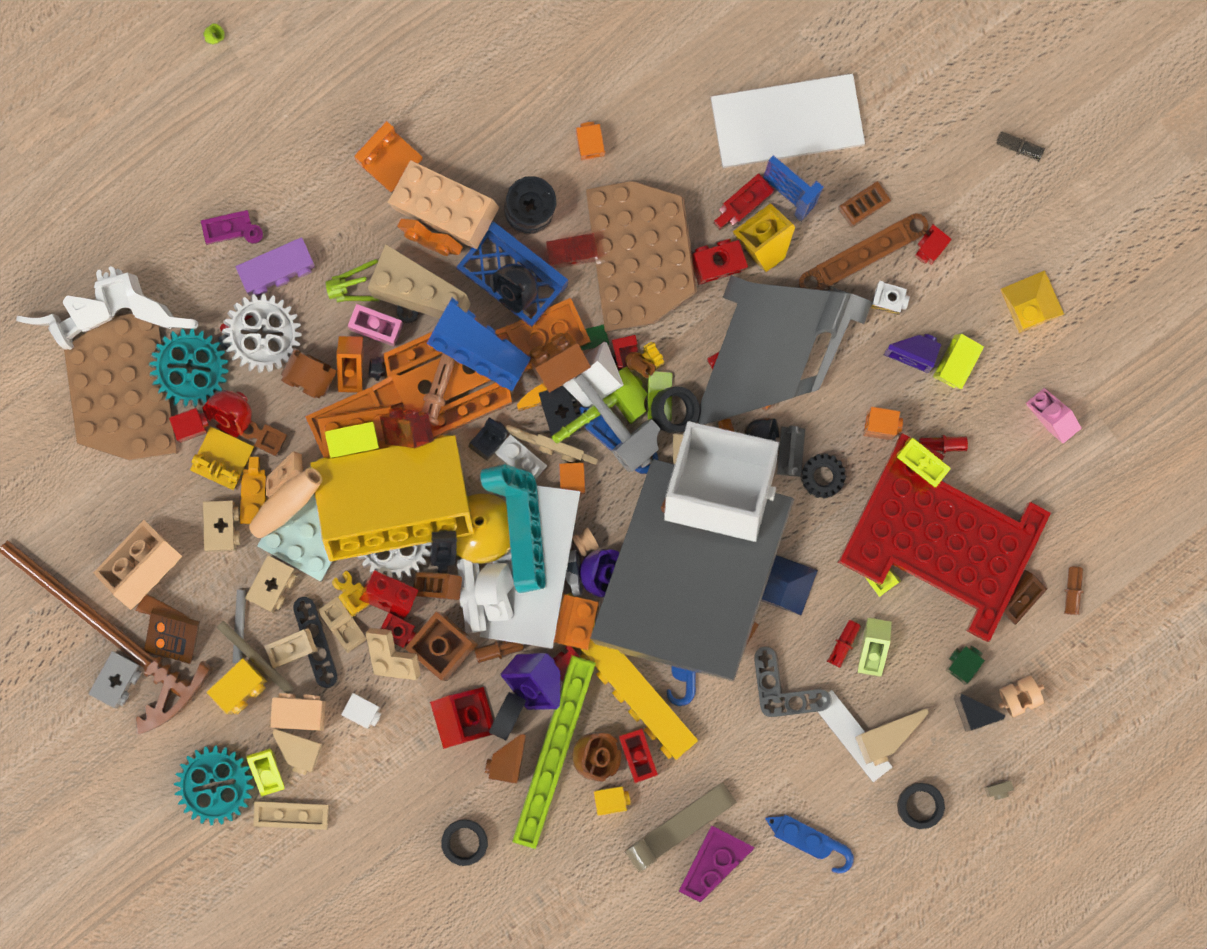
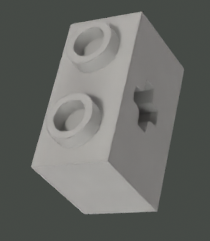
(103, 686)

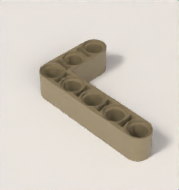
(679, 827)

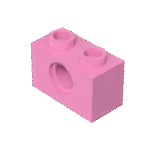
(375, 325)

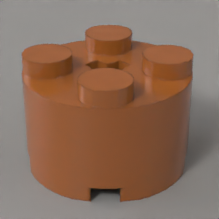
(308, 373)

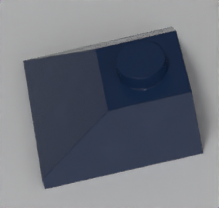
(789, 585)

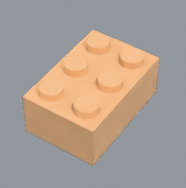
(137, 564)

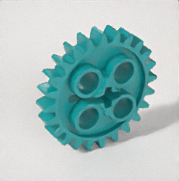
(187, 389)
(209, 764)

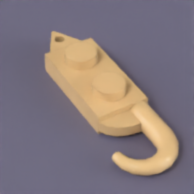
(548, 446)

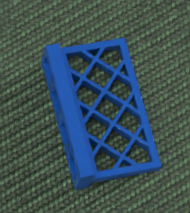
(792, 187)
(523, 256)

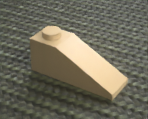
(885, 740)

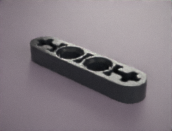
(320, 641)

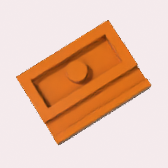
(575, 622)

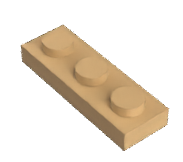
(291, 815)

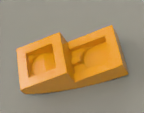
(531, 399)

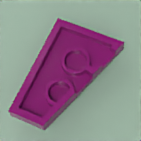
(713, 862)

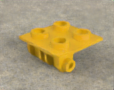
(221, 458)

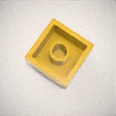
(237, 687)

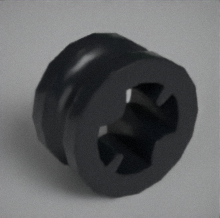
(406, 320)

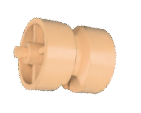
(1021, 696)

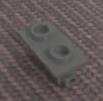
(791, 451)

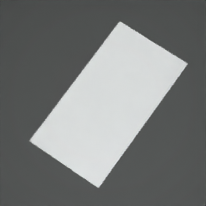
(538, 610)

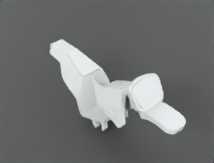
(111, 294)

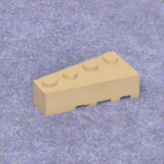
(412, 286)

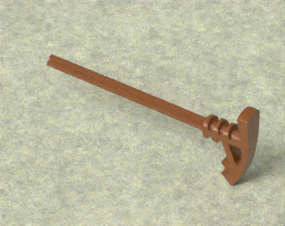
(152, 665)

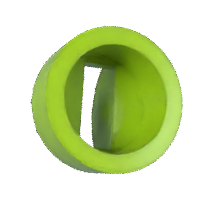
(213, 29)

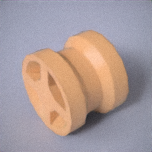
(585, 542)

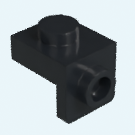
(488, 439)

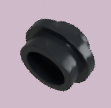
(376, 368)

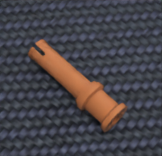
(435, 401)

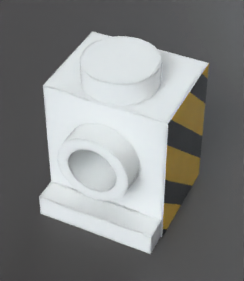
(882, 302)

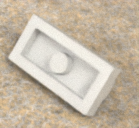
(518, 456)

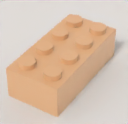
(443, 204)

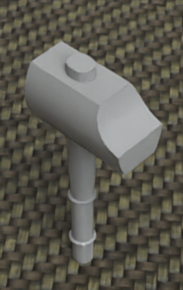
(634, 447)

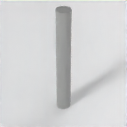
(239, 622)

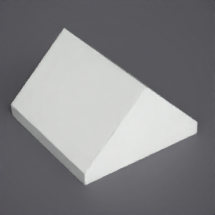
(602, 375)

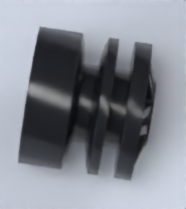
(522, 193)

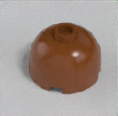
(596, 756)

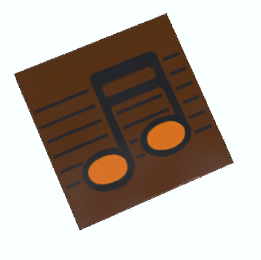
(171, 636)

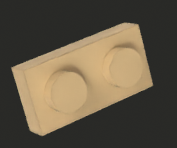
(290, 648)

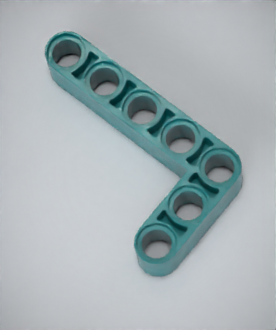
(523, 523)

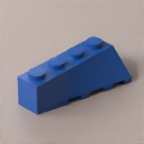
(477, 346)

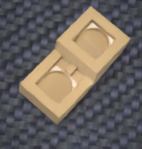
(342, 624)

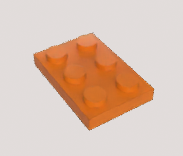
(354, 418)

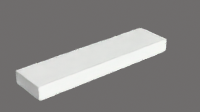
(846, 730)

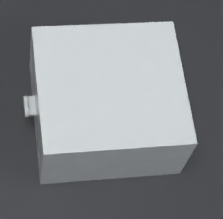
(721, 481)

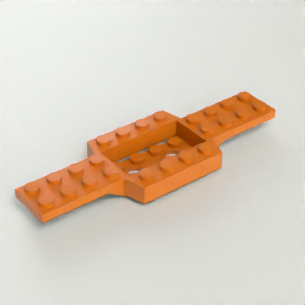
(403, 390)

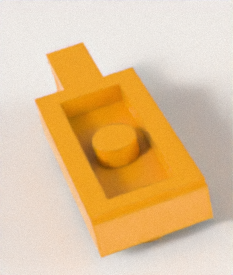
(252, 491)

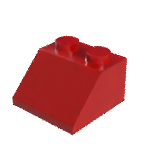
(462, 717)

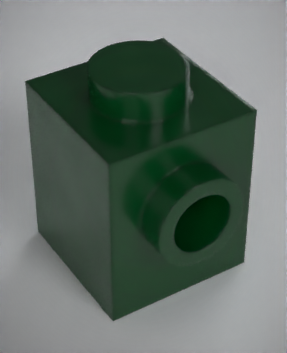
(965, 663)

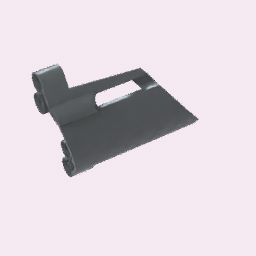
(772, 344)

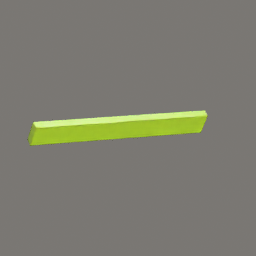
(553, 752)

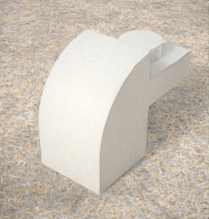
(492, 590)

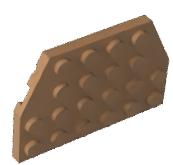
(641, 253)
(113, 393)

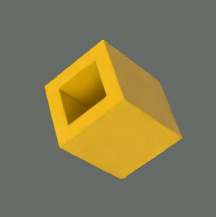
(611, 800)

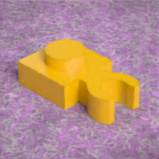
(653, 355)
(350, 594)

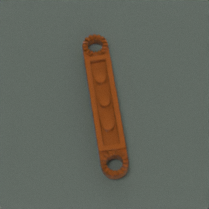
(865, 253)

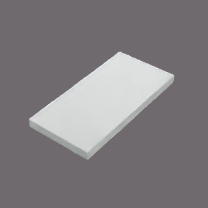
(787, 120)

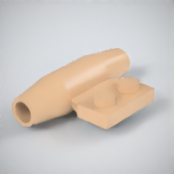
(288, 492)

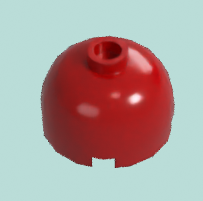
(230, 411)

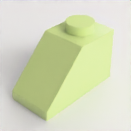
(874, 647)

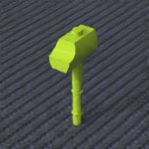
(627, 398)

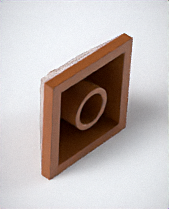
(507, 761)

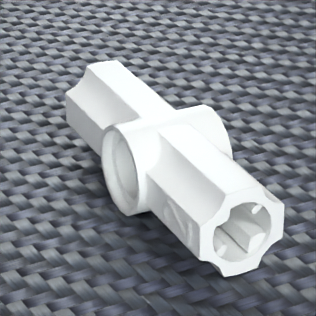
(473, 614)

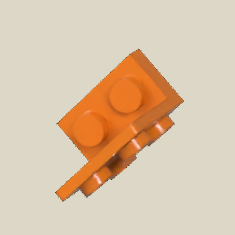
(386, 156)

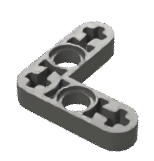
(776, 692)

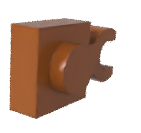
(268, 438)

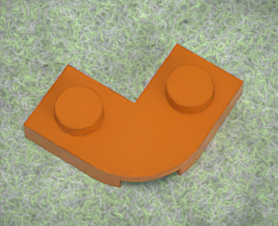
(436, 242)

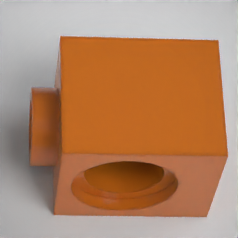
(590, 141)
(572, 477)

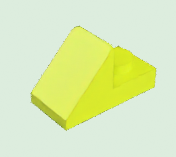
(265, 772)

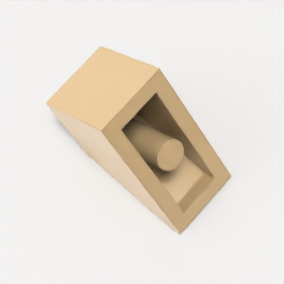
(298, 751)

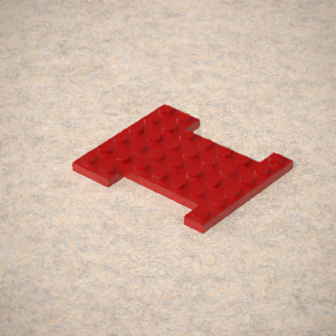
(943, 540)

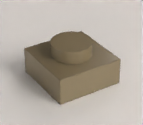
(999, 790)

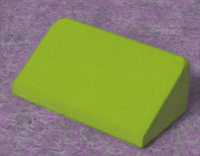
(657, 383)

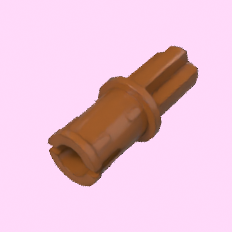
(1073, 590)
(497, 650)

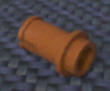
(636, 362)

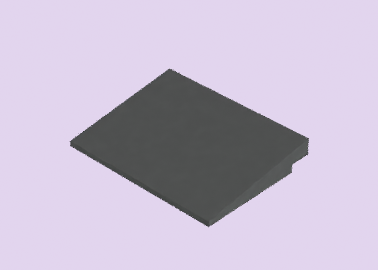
(687, 590)

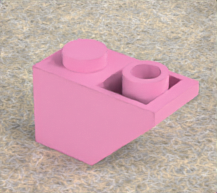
(1054, 415)

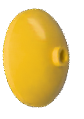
(492, 537)

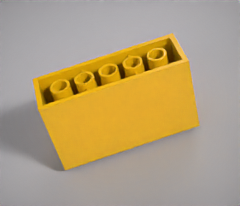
(391, 498)

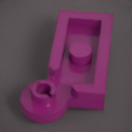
(231, 227)

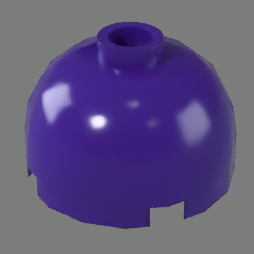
(598, 570)

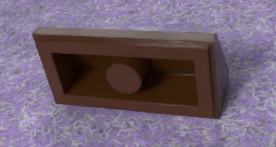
(1024, 597)

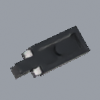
(443, 550)

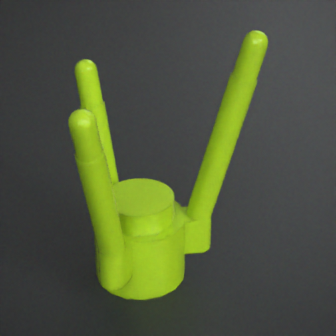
(339, 286)

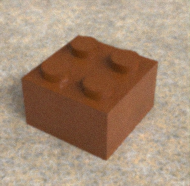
(558, 361)
(441, 646)

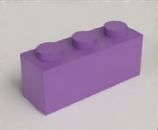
(275, 267)

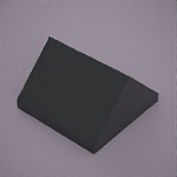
(975, 714)

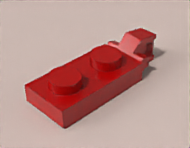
(744, 201)

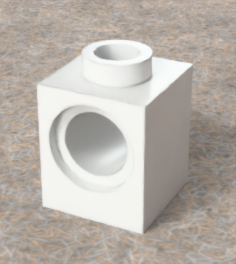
(361, 711)

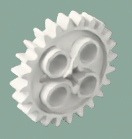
(261, 311)
(396, 562)

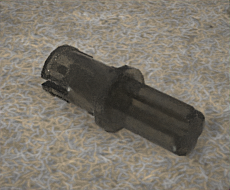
(1020, 146)

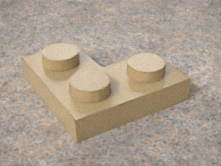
(388, 661)

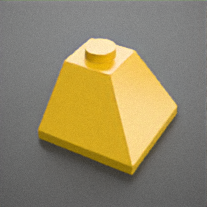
(766, 236)
(1032, 301)

